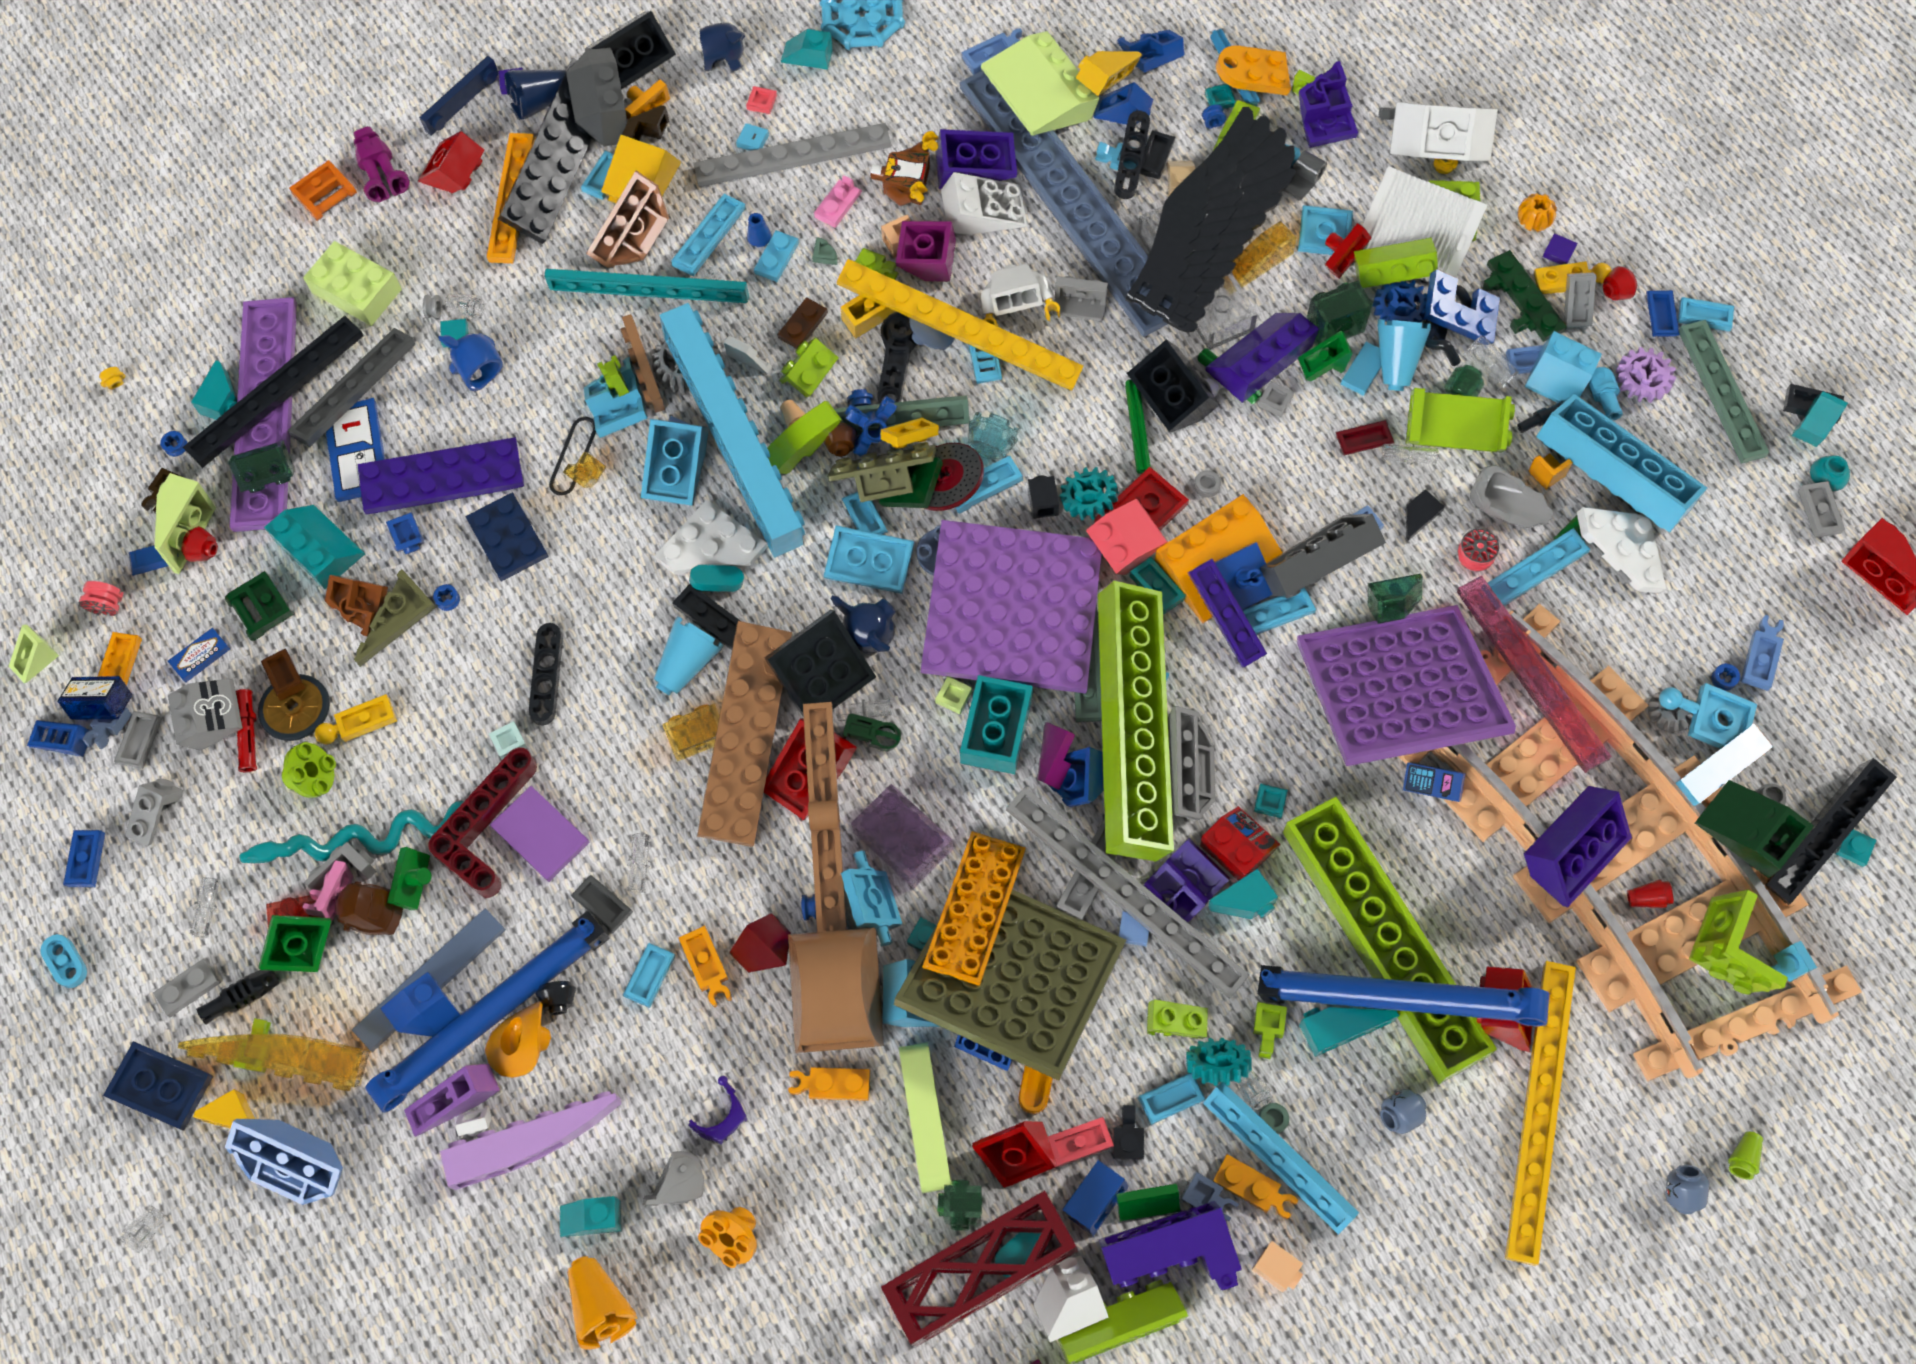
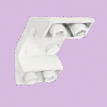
(1443, 132)

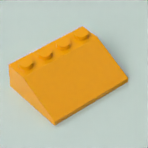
(1214, 538)

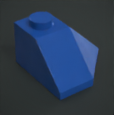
(1084, 778)
(420, 1008)

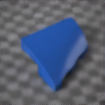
(1157, 47)

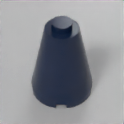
(531, 90)

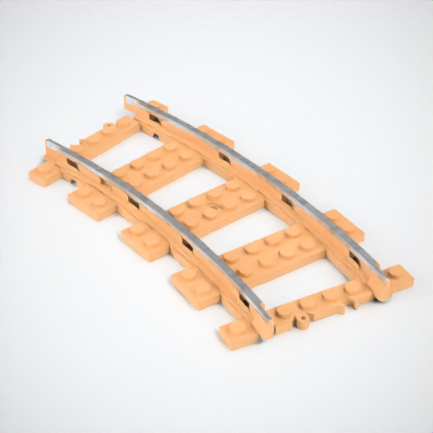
(1637, 961)

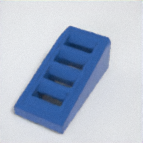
(74, 743)

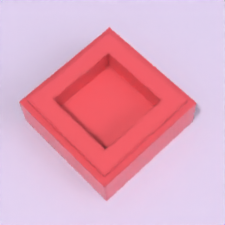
(761, 100)

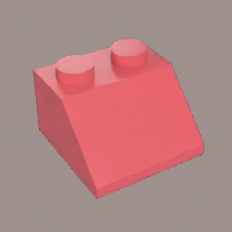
(1126, 537)

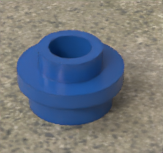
(860, 398)

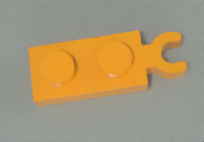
(705, 963)
(833, 1083)
(1252, 1186)

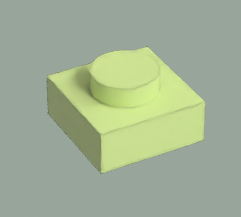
(953, 695)

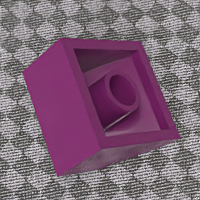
(927, 249)

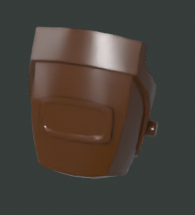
(366, 909)

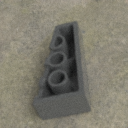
(1322, 554)

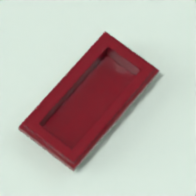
(1364, 437)

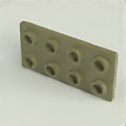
(883, 474)

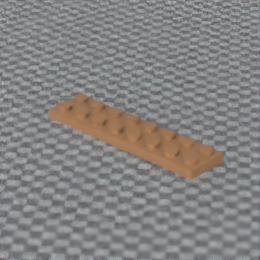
(743, 738)

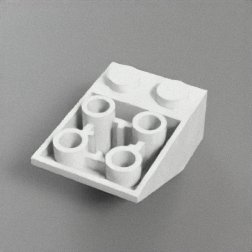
(982, 204)

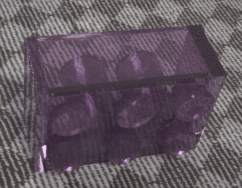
(902, 836)

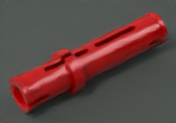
(246, 735)

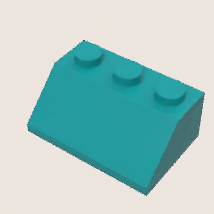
(314, 542)

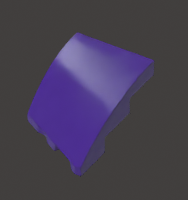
(1327, 108)
(1186, 880)

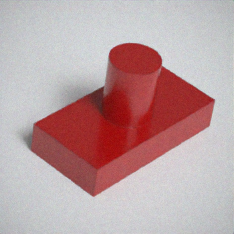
(1345, 248)

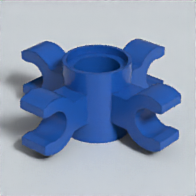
(880, 416)

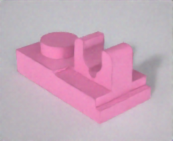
(838, 202)
(334, 882)

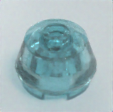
(991, 436)

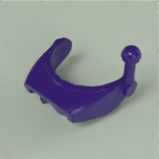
(729, 1125)

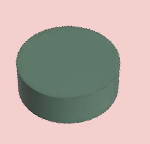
(1275, 1116)

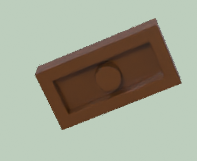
(802, 323)

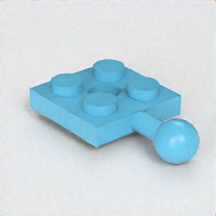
(1705, 712)

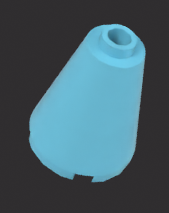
(1400, 350)
(684, 656)

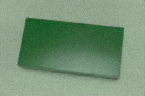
(1148, 1202)

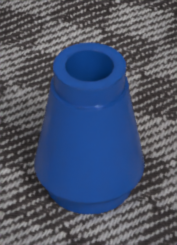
(758, 231)

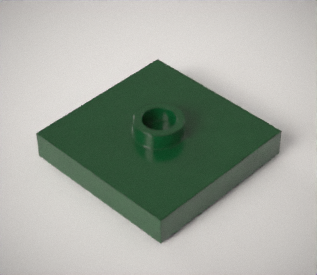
(923, 480)

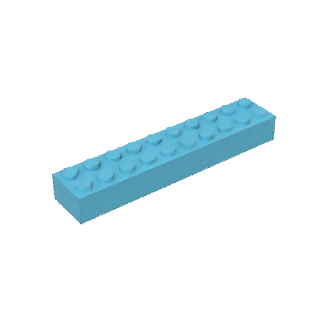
(732, 430)

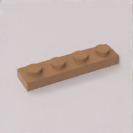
(644, 372)

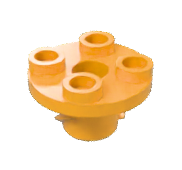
(729, 1235)

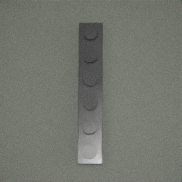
(351, 387)

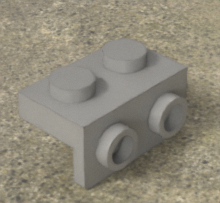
(1080, 298)

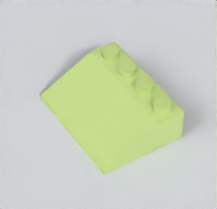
(1040, 84)

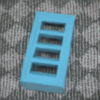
(986, 376)

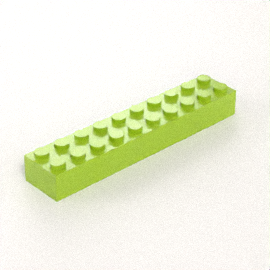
(1134, 723)
(1383, 932)

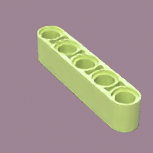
(924, 1117)

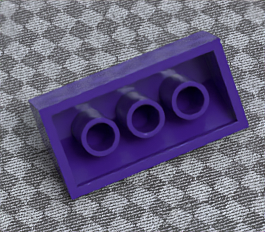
(1263, 354)
(1579, 844)

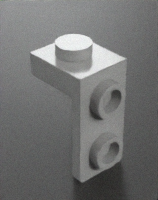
(148, 809)
(344, 853)

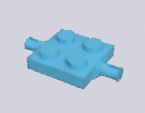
(871, 898)

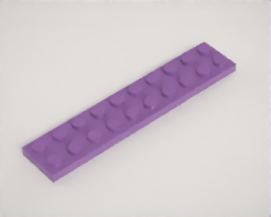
(265, 347)

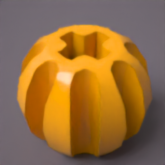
(1537, 212)

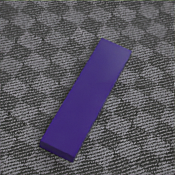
(1227, 613)

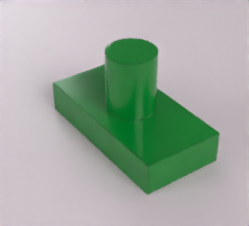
(409, 878)

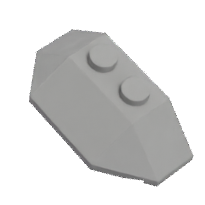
(1190, 764)

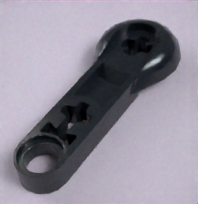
(896, 355)

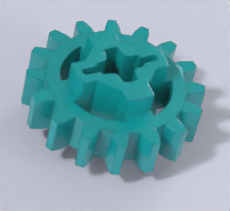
(1089, 493)
(1219, 1061)

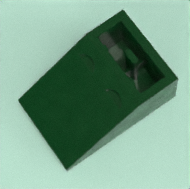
(1754, 827)

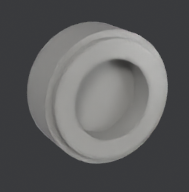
(1207, 484)

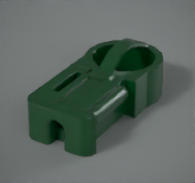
(867, 729)

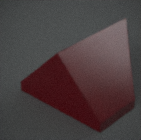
(762, 945)

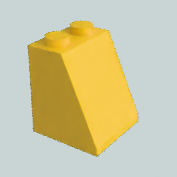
(645, 158)

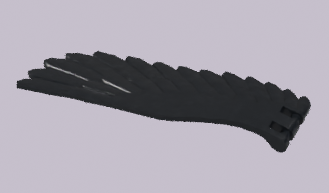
(1212, 219)

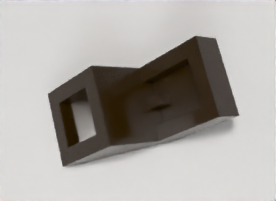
(649, 123)

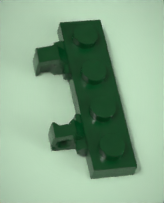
(1535, 309)

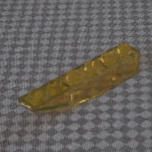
(287, 1056)

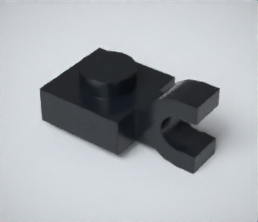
(1127, 1139)

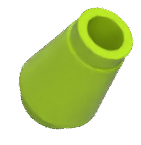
(1747, 1156)

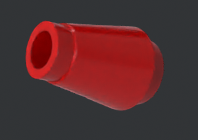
(1651, 895)

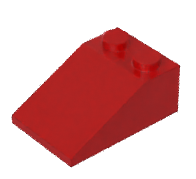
(1886, 564)
(788, 777)
(1505, 1030)

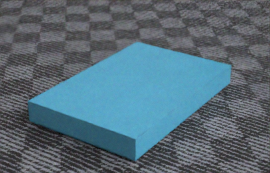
(869, 559)

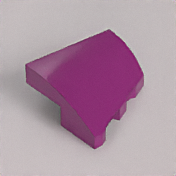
(1054, 748)

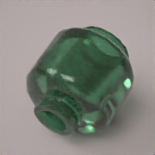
(1465, 381)

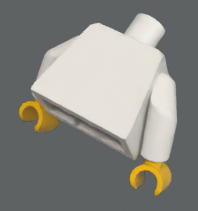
(1016, 290)

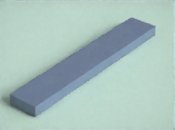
(442, 965)

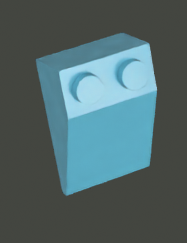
(673, 461)

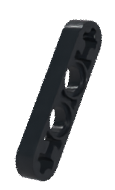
(1132, 154)
(545, 674)

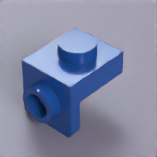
(405, 533)

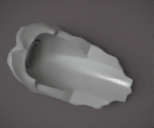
(1509, 498)

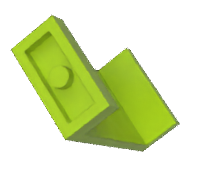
(1459, 421)

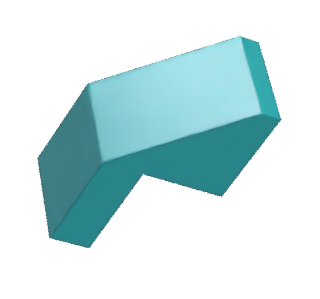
(1820, 419)

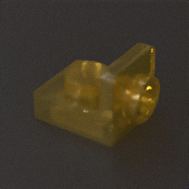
(585, 471)

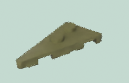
(399, 612)

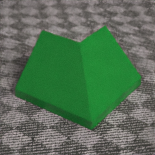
(294, 943)

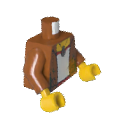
(907, 172)

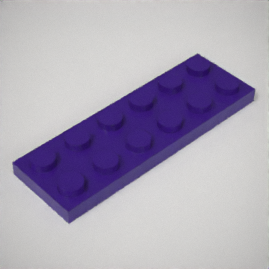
(440, 476)

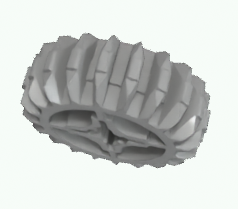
(664, 374)

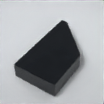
(1421, 512)

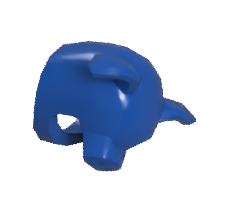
(471, 354)

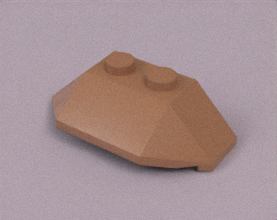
(631, 224)

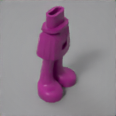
(374, 153)

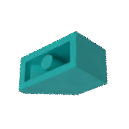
(809, 49)
(216, 393)
(1246, 898)
(590, 1217)

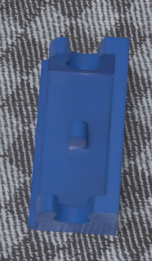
(1095, 1198)

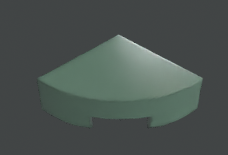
(824, 252)

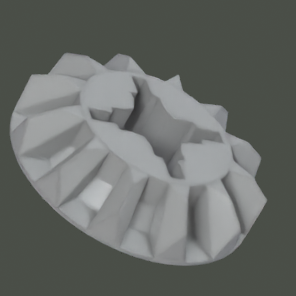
(1666, 720)

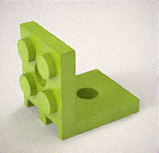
(1719, 944)

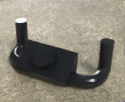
(1437, 334)

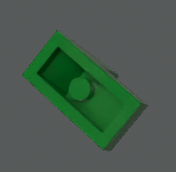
(1328, 355)

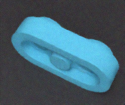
(65, 962)

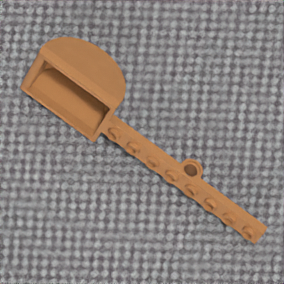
(834, 968)

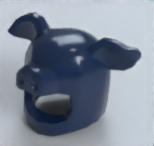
(721, 42)
(868, 624)

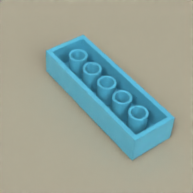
(1621, 462)

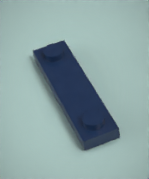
(459, 95)

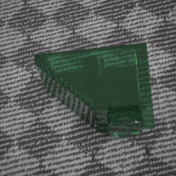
(1394, 597)

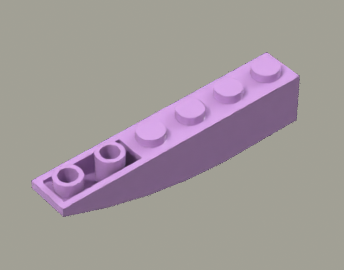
(522, 1142)

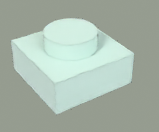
(507, 739)

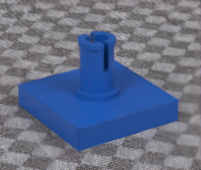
(1244, 575)

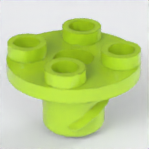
(308, 770)

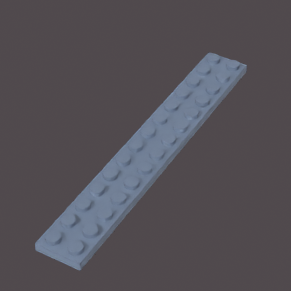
(1071, 199)

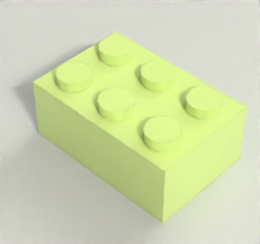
(352, 283)

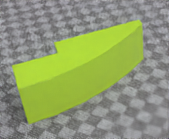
(803, 437)

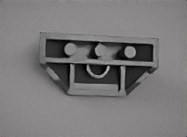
(597, 95)

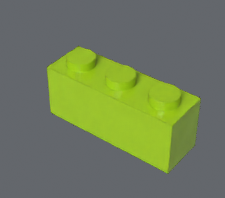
(1395, 262)

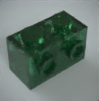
(262, 466)
(961, 1205)

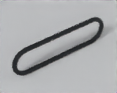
(563, 453)

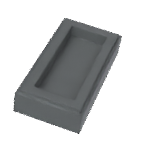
(602, 903)

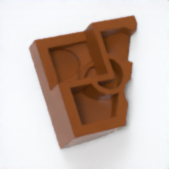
(351, 599)

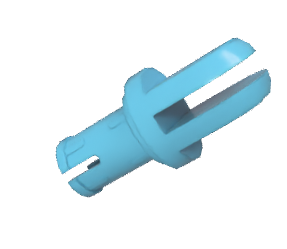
(1605, 390)

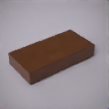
(283, 674)

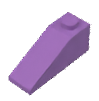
(452, 1097)

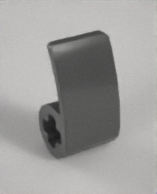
(1308, 171)

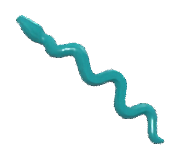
(270, 850)

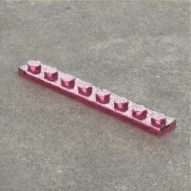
(1534, 674)

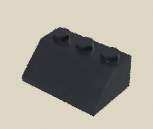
(636, 47)
(1172, 387)

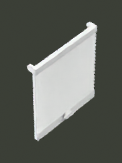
(1417, 210)

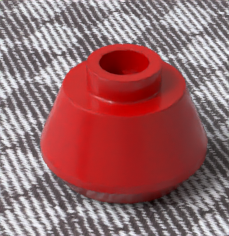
(1620, 284)
(198, 545)

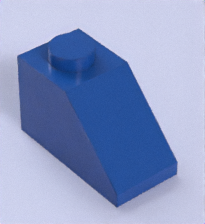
(1122, 102)

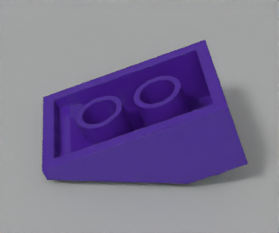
(975, 154)

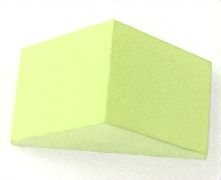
(30, 654)

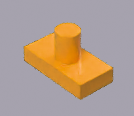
(647, 100)

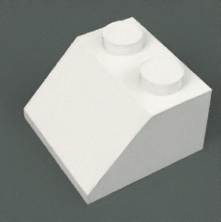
(1069, 1299)

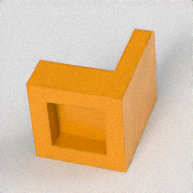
(1549, 470)

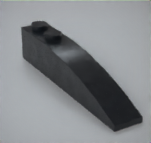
(1831, 828)

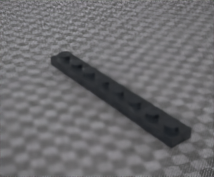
(273, 391)

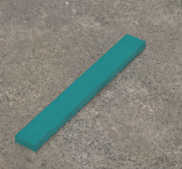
(647, 285)

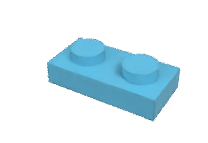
(776, 256)

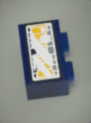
(95, 697)

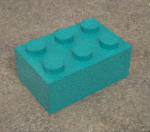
(996, 724)

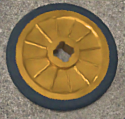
(303, 719)

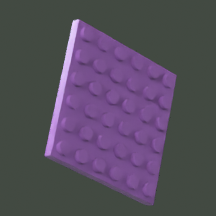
(1012, 606)
(1404, 686)

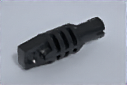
(239, 994)

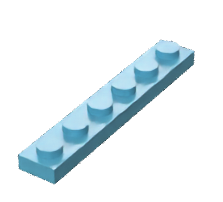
(1281, 1158)

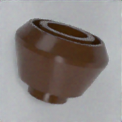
(841, 440)

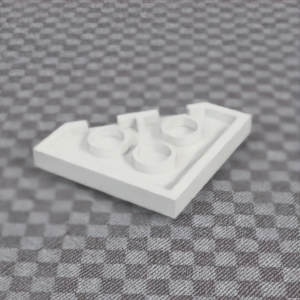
(710, 539)
(1626, 545)

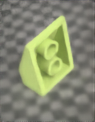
(179, 507)

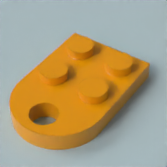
(1254, 69)

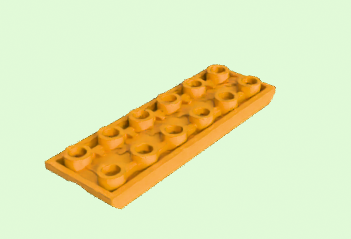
(974, 908)

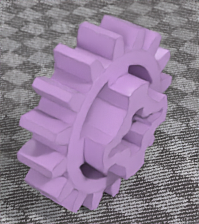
(1645, 374)

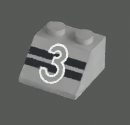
(204, 713)

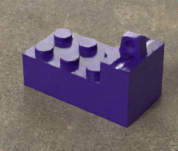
(1172, 1242)

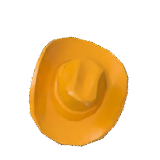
(517, 1042)

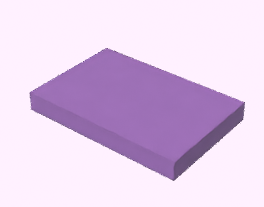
(539, 833)

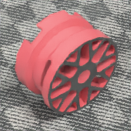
(1478, 551)
(100, 598)

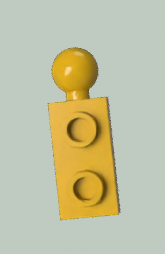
(1554, 278)
(357, 721)

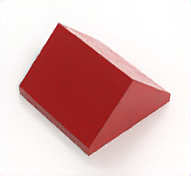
(1017, 1152)

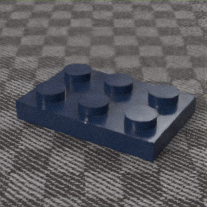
(506, 536)
(158, 1085)

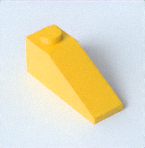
(1106, 69)

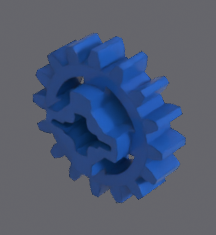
(1401, 302)

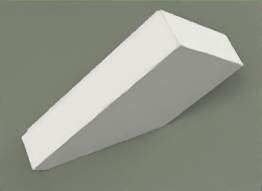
(745, 354)

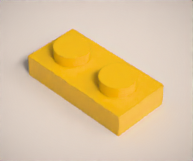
(909, 432)

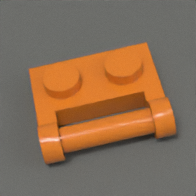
(317, 185)

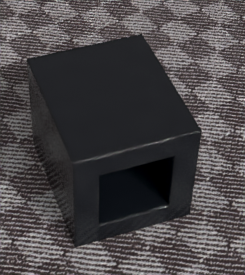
(1043, 497)

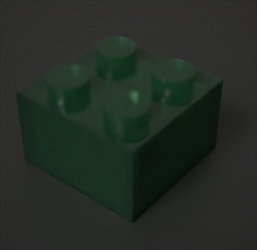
(1340, 310)

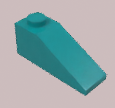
(1338, 1026)

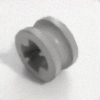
(432, 306)

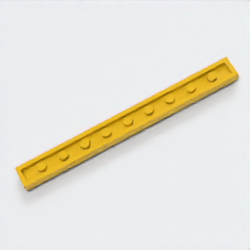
(959, 324)
(1540, 1118)

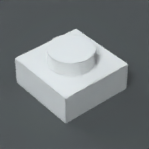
(473, 1122)

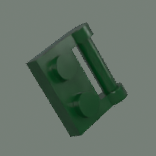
(265, 599)

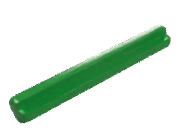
(1138, 428)

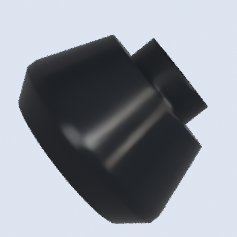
(556, 996)

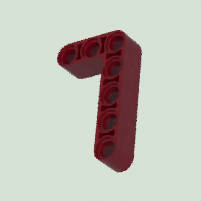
(479, 820)

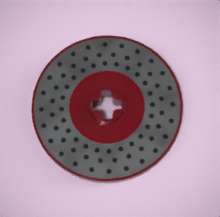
(965, 476)

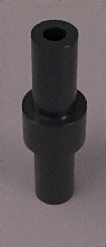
(1538, 418)

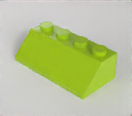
(1126, 1322)

